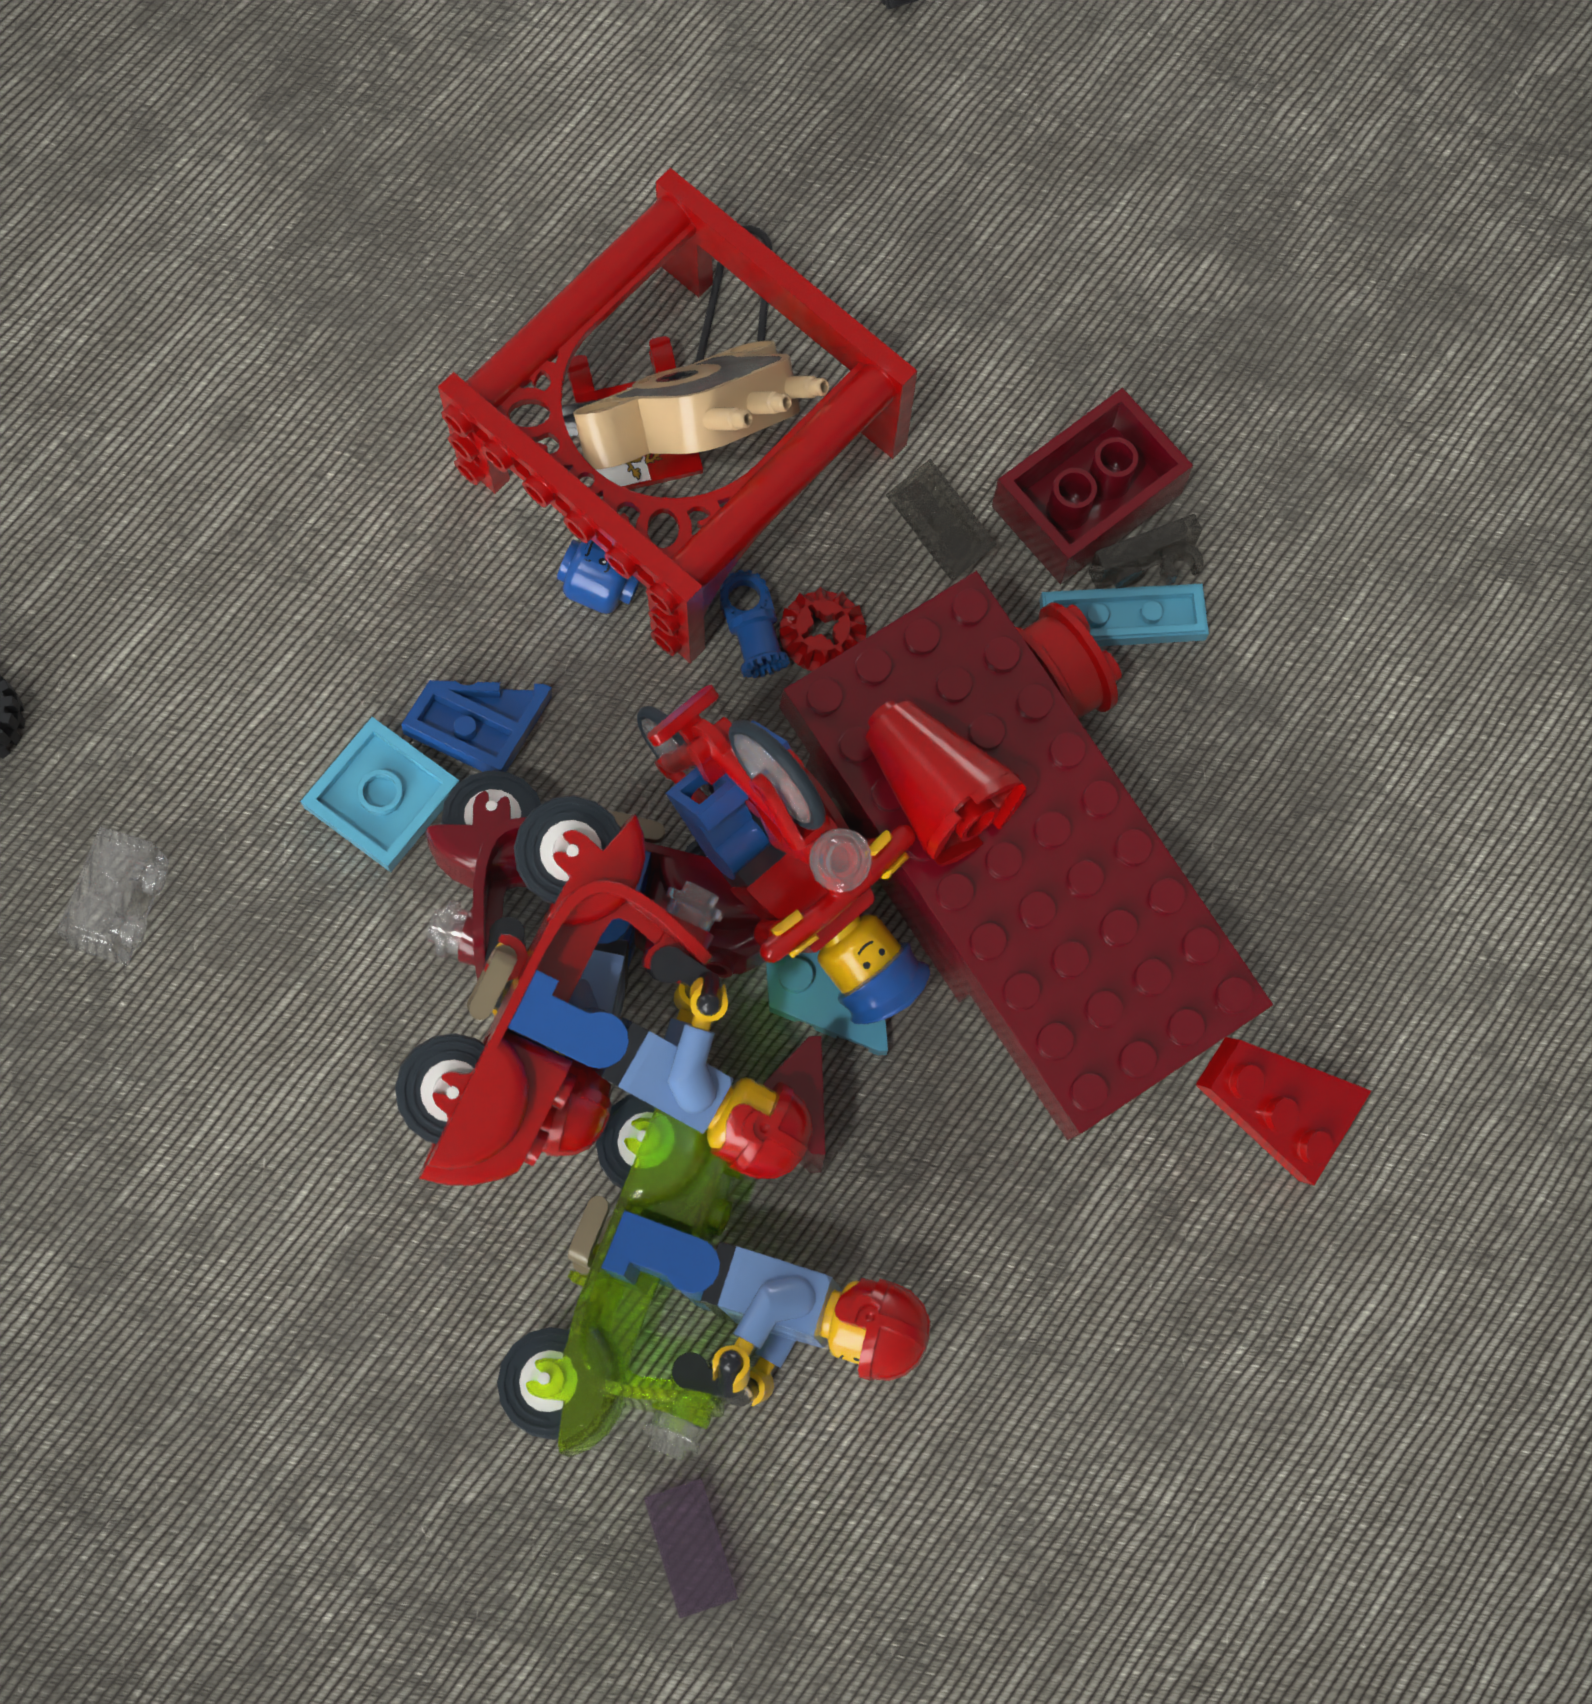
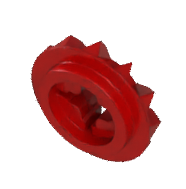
(798, 623)

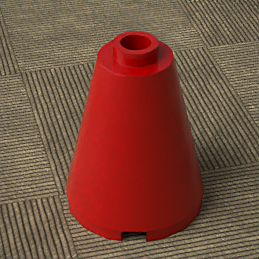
(941, 780)

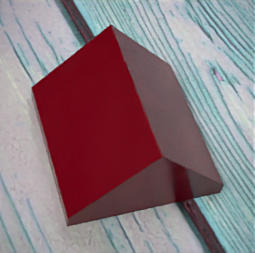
(805, 1075)

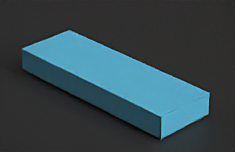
(1139, 613)

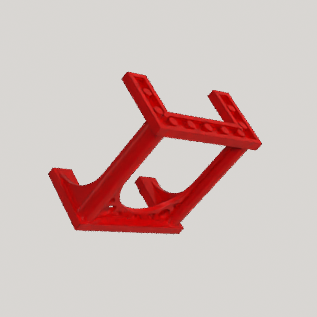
(681, 580)

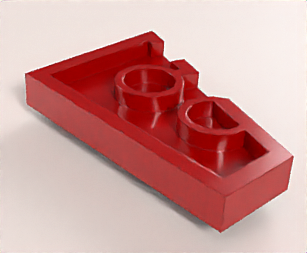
(1283, 1104)

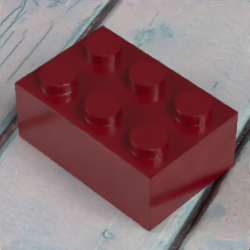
(1091, 485)

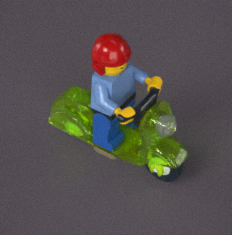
(660, 1233)

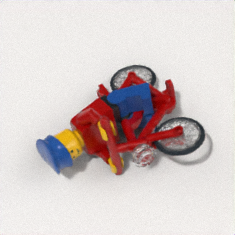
(784, 855)

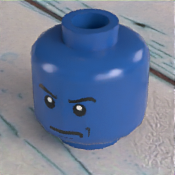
(592, 580)

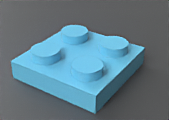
(380, 794)

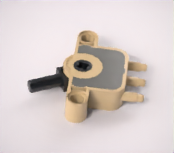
(692, 406)

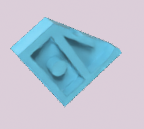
(807, 994)

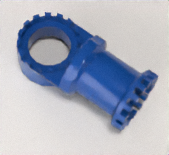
(753, 626)

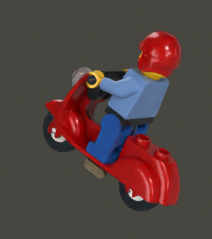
(491, 1096)

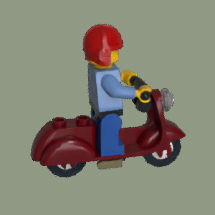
(478, 851)

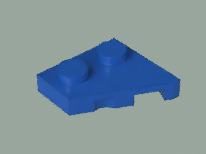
(476, 721)

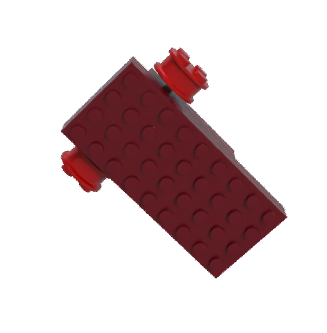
(1074, 910)

